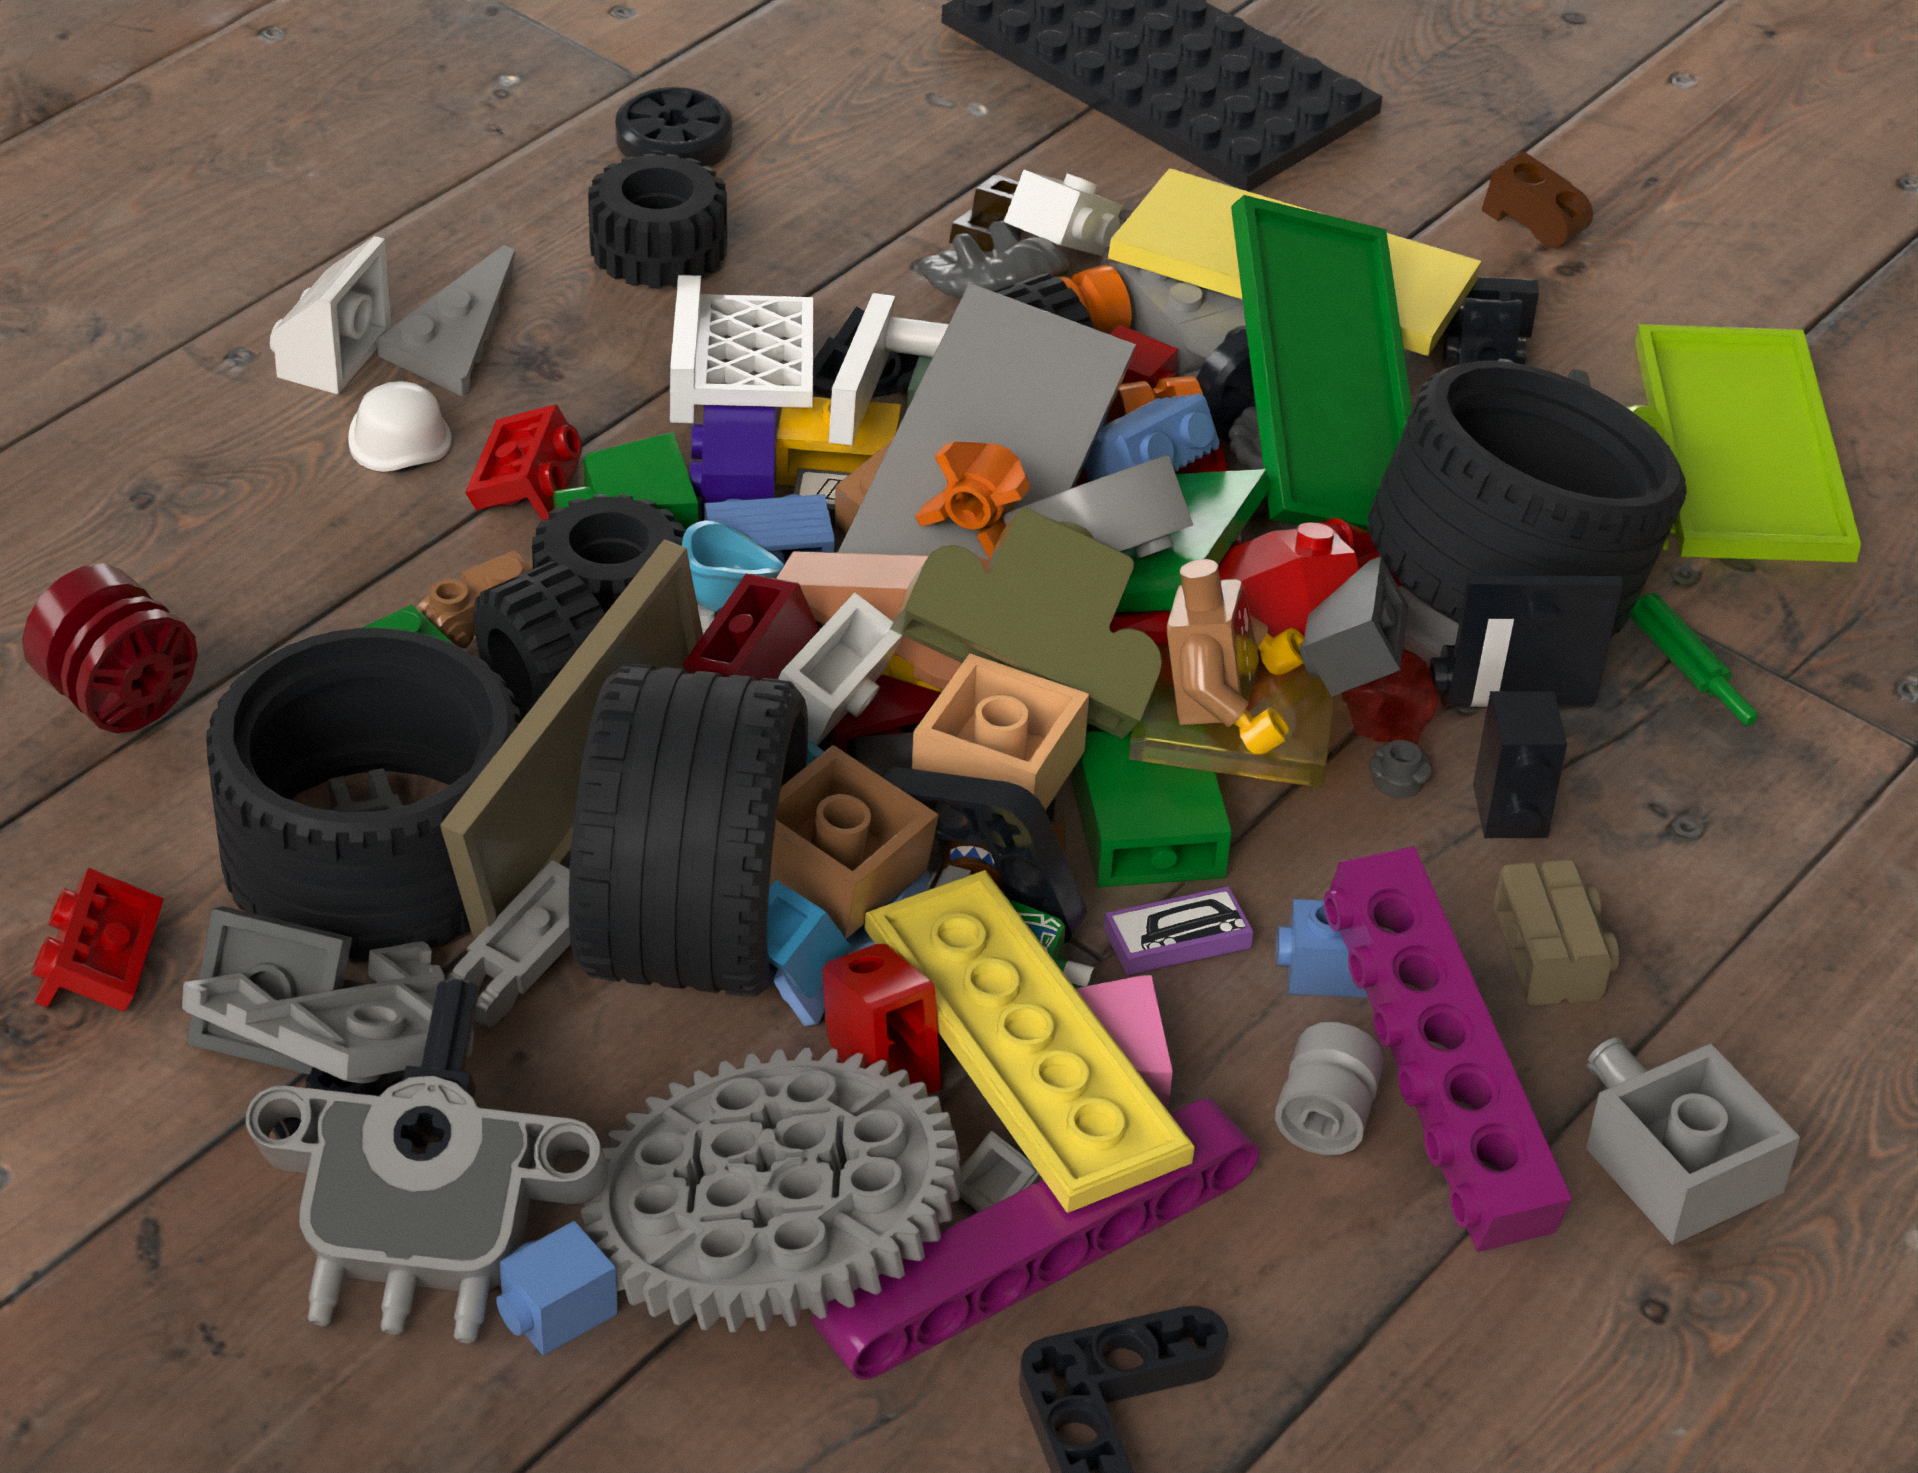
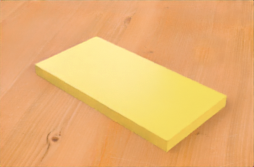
(1189, 236)

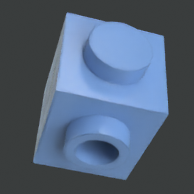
(1314, 953)
(557, 1288)

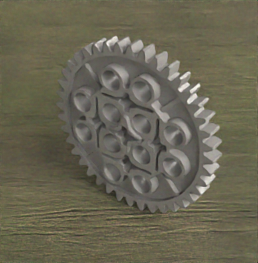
(774, 1189)

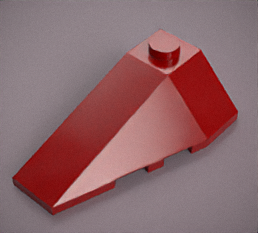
(1282, 578)

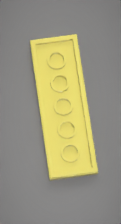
(1032, 1043)

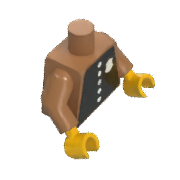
(1217, 656)

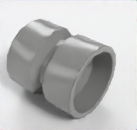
(1330, 1088)

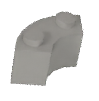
(1124, 508)

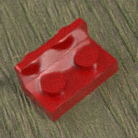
(526, 459)
(98, 941)

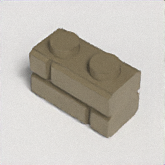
(1554, 932)

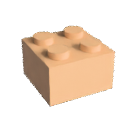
(1004, 728)

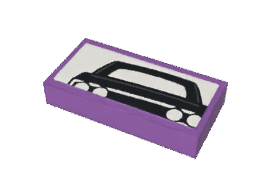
(1178, 930)

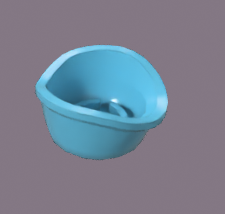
(720, 560)

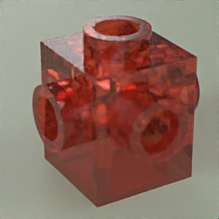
(1394, 704)

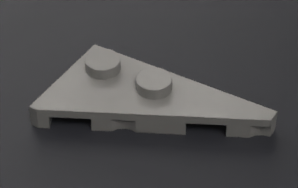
(449, 329)

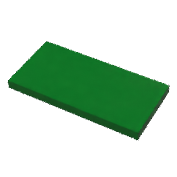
(1321, 357)

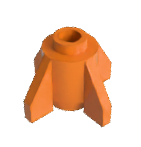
(979, 489)

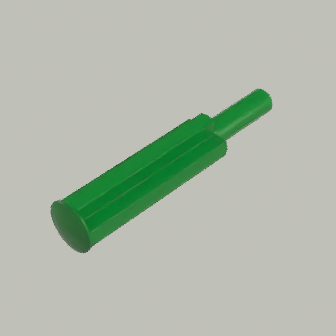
(1690, 654)

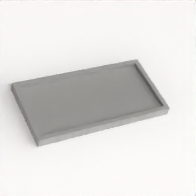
(995, 379)

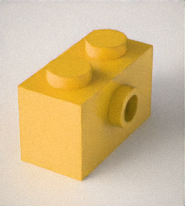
(805, 443)

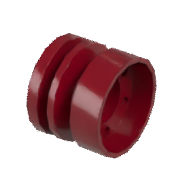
(109, 648)

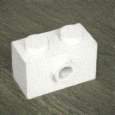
(1064, 212)
(841, 665)

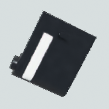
(1529, 638)

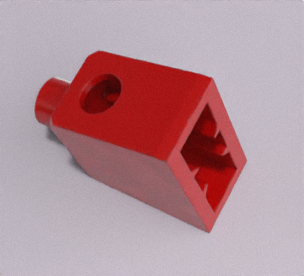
(883, 1002)

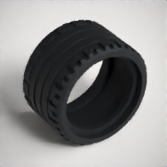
(1522, 479)
(337, 711)
(681, 827)

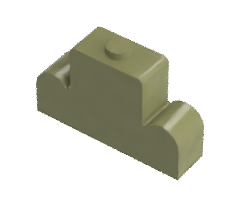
(1040, 611)

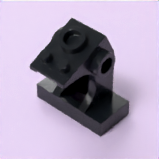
(1492, 328)

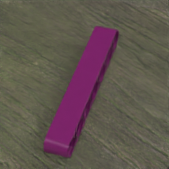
(1025, 1248)

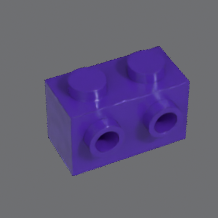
(734, 453)

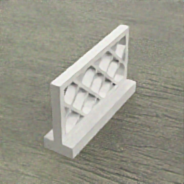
(700, 347)

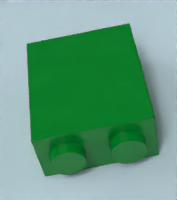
(1148, 817)

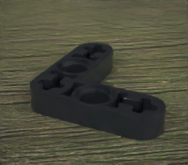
(1012, 828)
(1094, 1382)

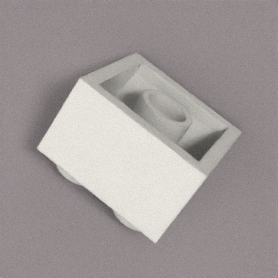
(336, 321)

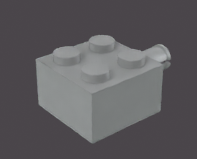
(1687, 1138)

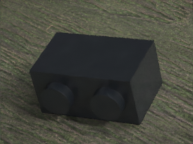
(1519, 764)

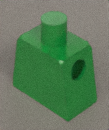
(643, 469)

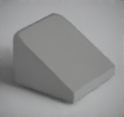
(994, 1173)

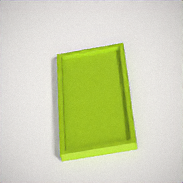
(1750, 443)

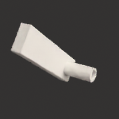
(865, 360)

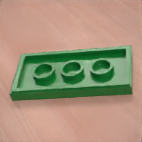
(1219, 510)

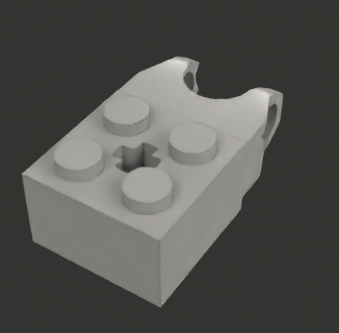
(1181, 315)

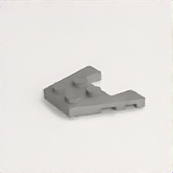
(341, 1031)

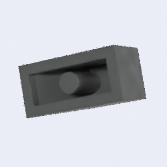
(1357, 630)

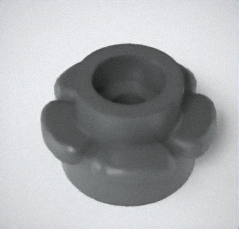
(1400, 769)

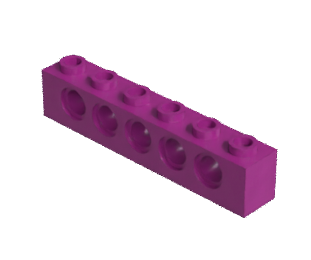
(1493, 1205)

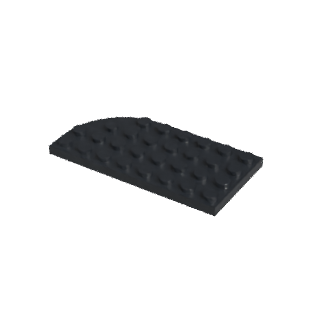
(1178, 77)

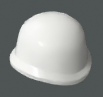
(398, 428)

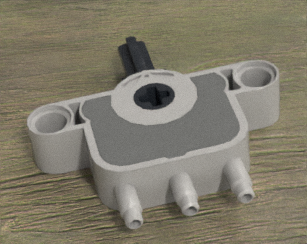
(414, 1217)

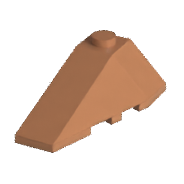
(882, 582)

